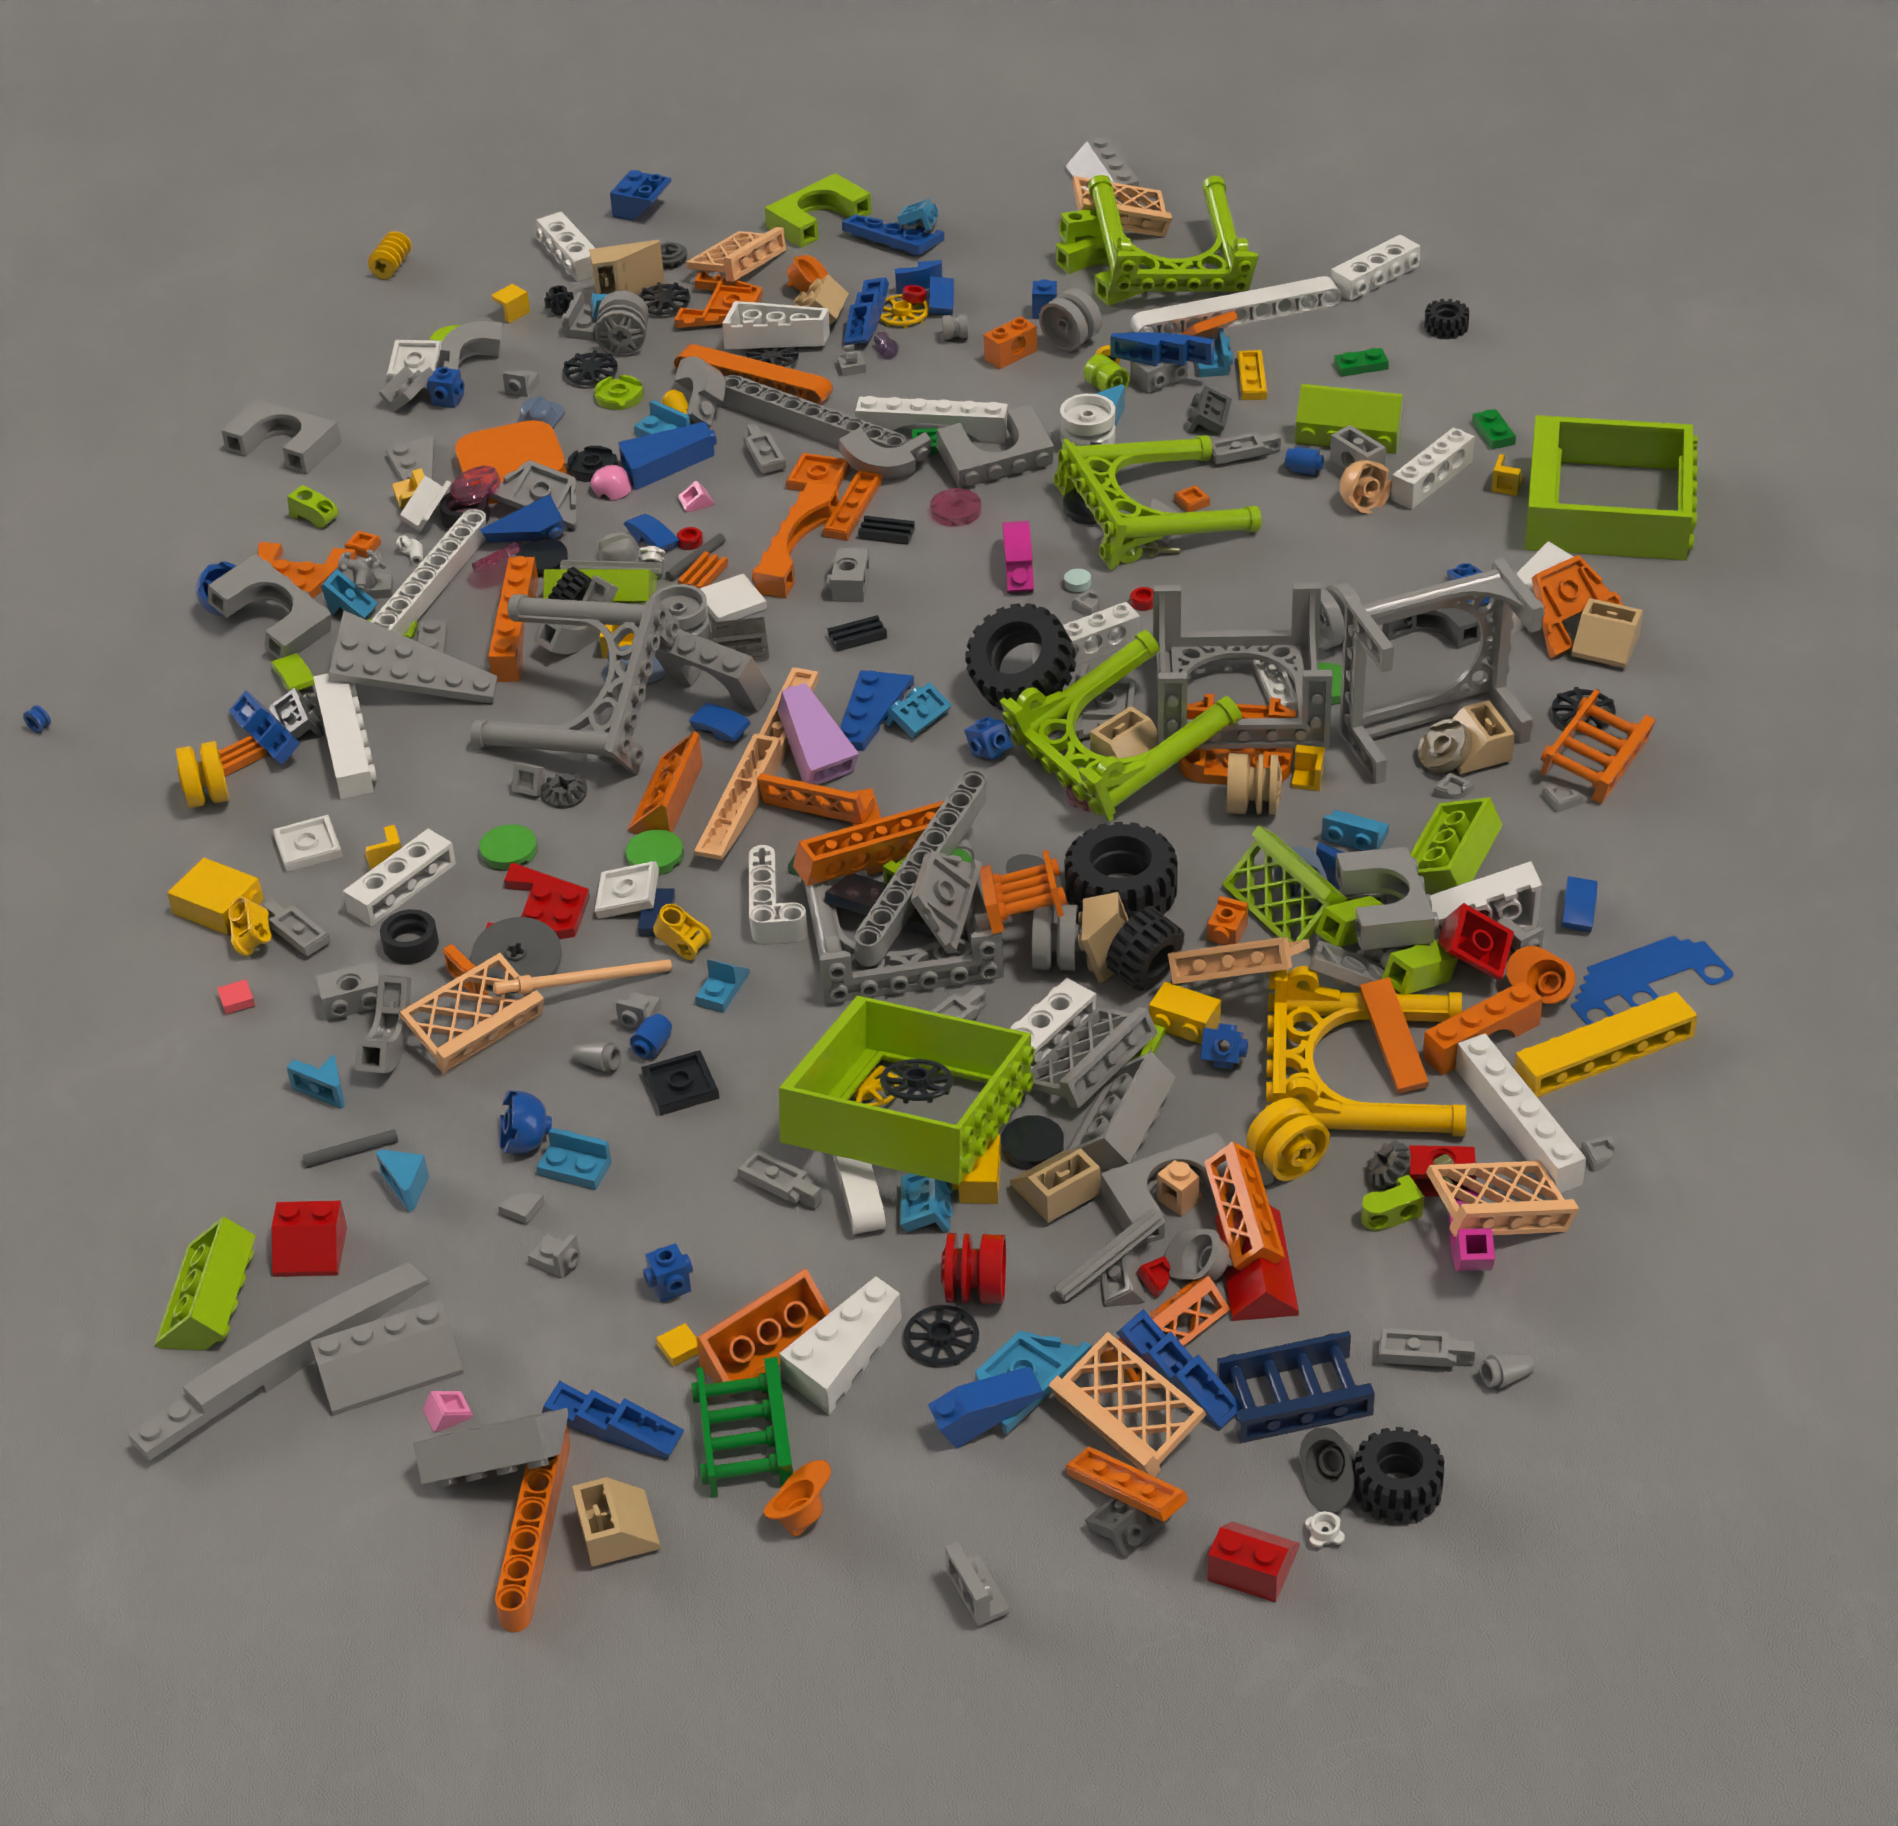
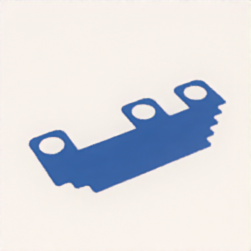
(1637, 968)

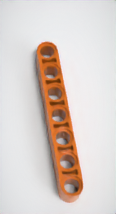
(791, 381)
(529, 1541)

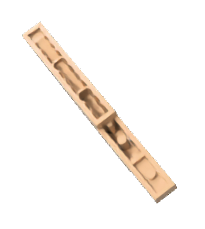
(742, 795)

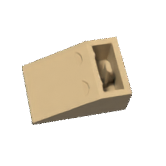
(627, 267)

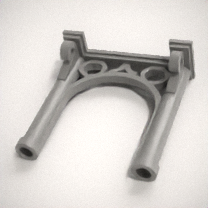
(613, 740)
(910, 968)

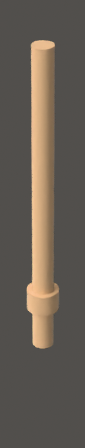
(526, 983)

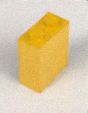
(209, 891)

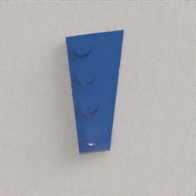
(893, 234)
(870, 704)

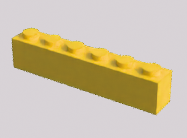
(1606, 1044)

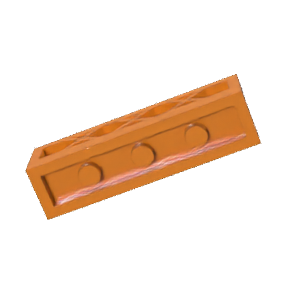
(815, 799)
(1250, 1200)
(1168, 1314)

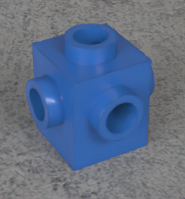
(446, 387)
(988, 738)
(1212, 1043)
(668, 1272)

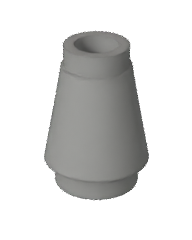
(601, 1056)
(1504, 1369)

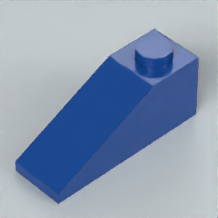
(529, 523)
(983, 1404)

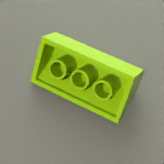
(1330, 409)
(633, 585)
(1455, 843)
(207, 1288)

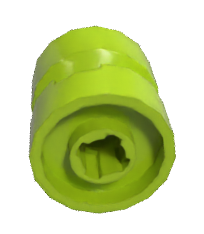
(1105, 373)

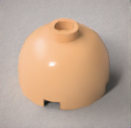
(1365, 485)

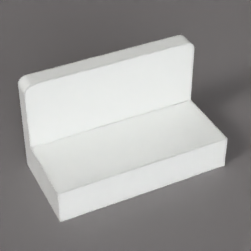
(423, 503)

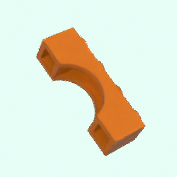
(1512, 1009)

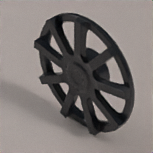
(665, 299)
(775, 355)
(589, 369)
(1574, 704)
(915, 1080)
(941, 1336)

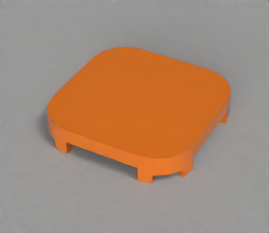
(510, 447)
(1211, 765)

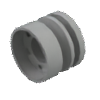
(621, 323)

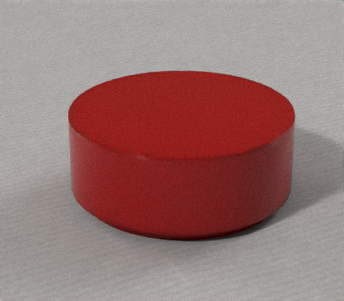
(914, 294)
(690, 538)
(1142, 598)

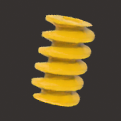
(389, 254)

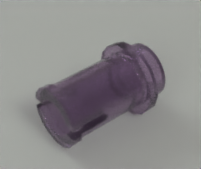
(887, 346)

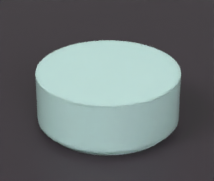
(1077, 580)

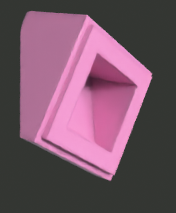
(695, 497)
(446, 1409)

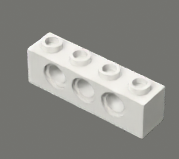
(566, 244)
(1376, 267)
(1432, 468)
(1100, 633)
(399, 877)
(1056, 1016)

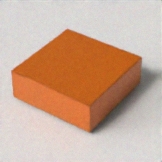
(1192, 499)
(363, 542)

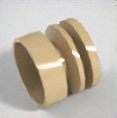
(1253, 784)

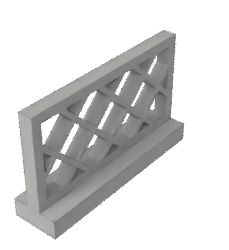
(1095, 1066)

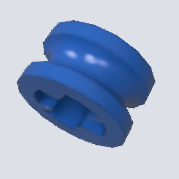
(36, 718)

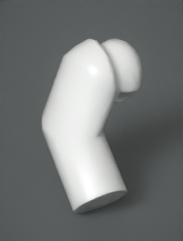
(411, 548)

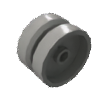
(1070, 319)
(688, 606)
(1333, 613)
(1056, 937)

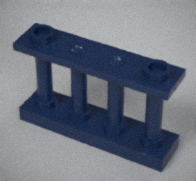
(1299, 1413)

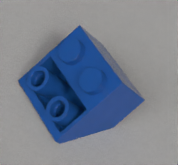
(636, 193)

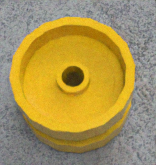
(206, 773)
(1288, 1139)

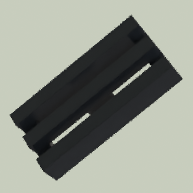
(886, 529)
(857, 633)

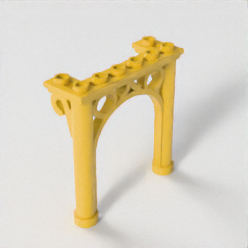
(1308, 1001)

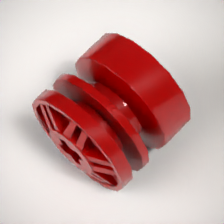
(974, 1268)

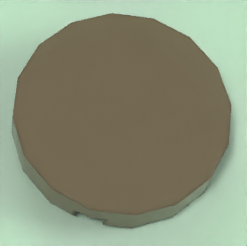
(1444, 746)

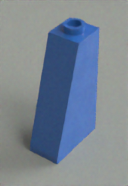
(665, 452)

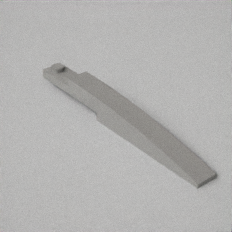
(272, 1358)

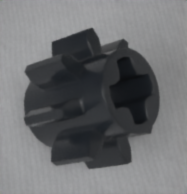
(558, 299)

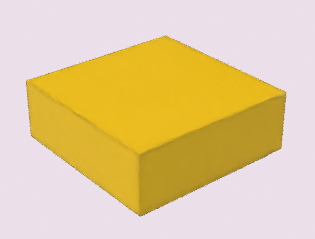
(678, 1344)

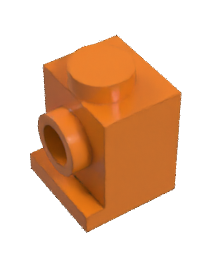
(1227, 921)

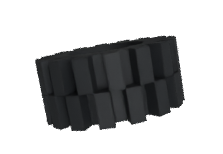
(1446, 318)
(571, 586)

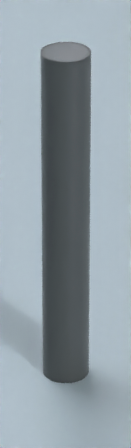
(685, 564)
(350, 1147)

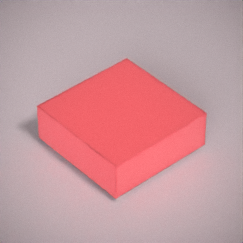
(236, 996)

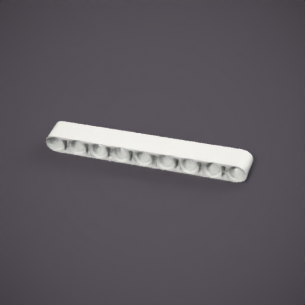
(1249, 306)
(433, 573)

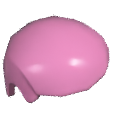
(611, 481)

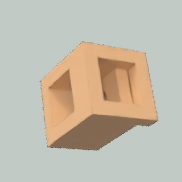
(1180, 1179)

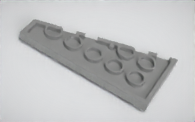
(389, 660)

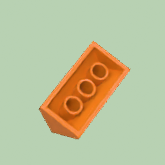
(669, 787)
(761, 1329)

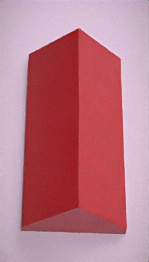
(1262, 1287)

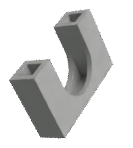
(261, 420)
(972, 465)
(258, 580)
(730, 667)
(1393, 873)
(1130, 1187)

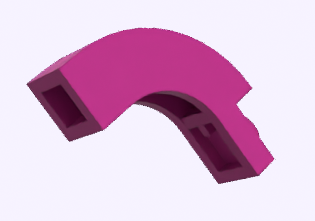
(1018, 556)
(1472, 1247)

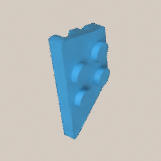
(1045, 1357)

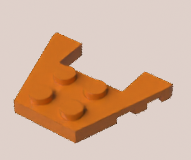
(721, 301)
(306, 574)
(1564, 594)

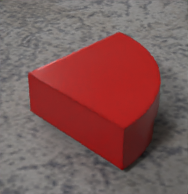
(1155, 1275)

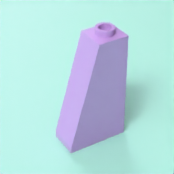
(814, 737)

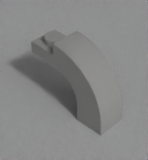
(470, 340)
(706, 387)
(890, 462)
(573, 638)
(389, 1033)

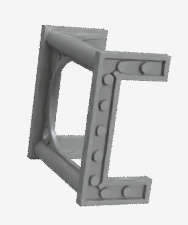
(1363, 635)
(1274, 646)

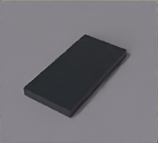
(861, 893)

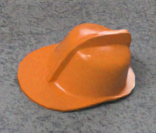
(804, 272)
(1542, 972)
(800, 1498)

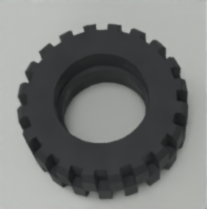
(1008, 630)
(1122, 850)

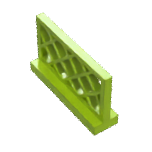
(1292, 865)

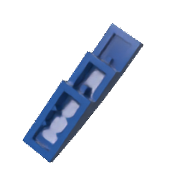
(866, 311)
(1163, 347)
(264, 727)
(1182, 1370)
(614, 1422)

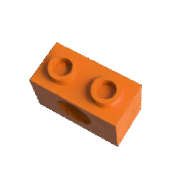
(1010, 342)

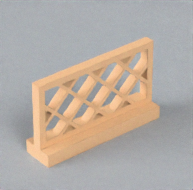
(1133, 216)
(740, 253)
(1234, 959)
(481, 1034)
(1505, 1215)
(1113, 1429)

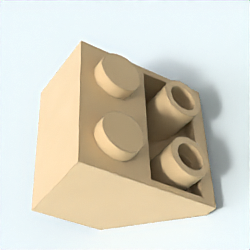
(824, 294)
(1607, 633)
(1124, 735)
(1490, 736)
(1099, 924)
(1059, 1183)
(614, 1520)

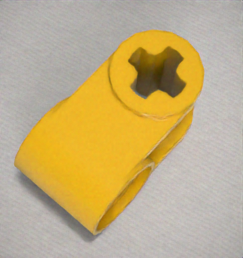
(248, 925)
(681, 931)

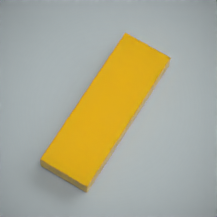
(1252, 375)

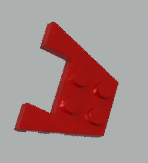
(550, 899)

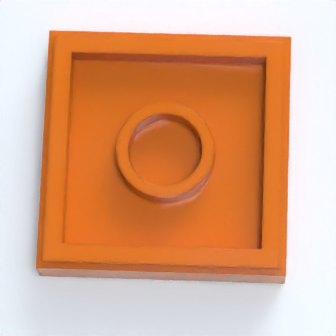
(1210, 326)
(818, 470)

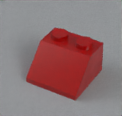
(1477, 940)
(307, 1238)
(1251, 1560)

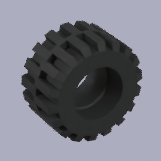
(1143, 947)
(1395, 1497)

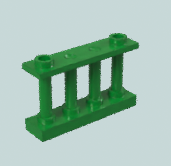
(774, 1435)

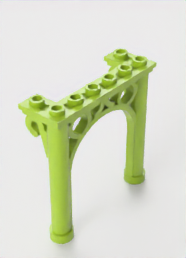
(1177, 274)
(1081, 467)
(1096, 783)

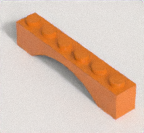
(812, 509)
(508, 636)

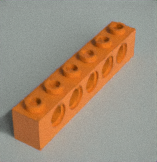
(861, 845)

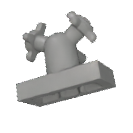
(374, 585)

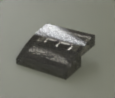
(743, 636)

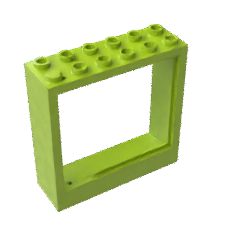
(1608, 528)
(821, 1117)

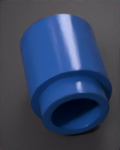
(1304, 460)
(651, 1036)

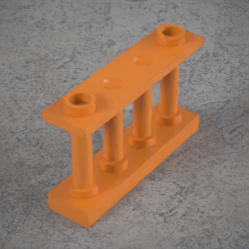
(1613, 765)
(1021, 891)

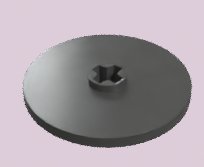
(533, 938)

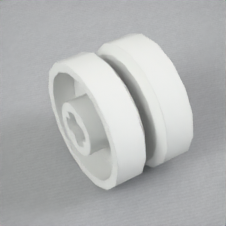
(1088, 419)

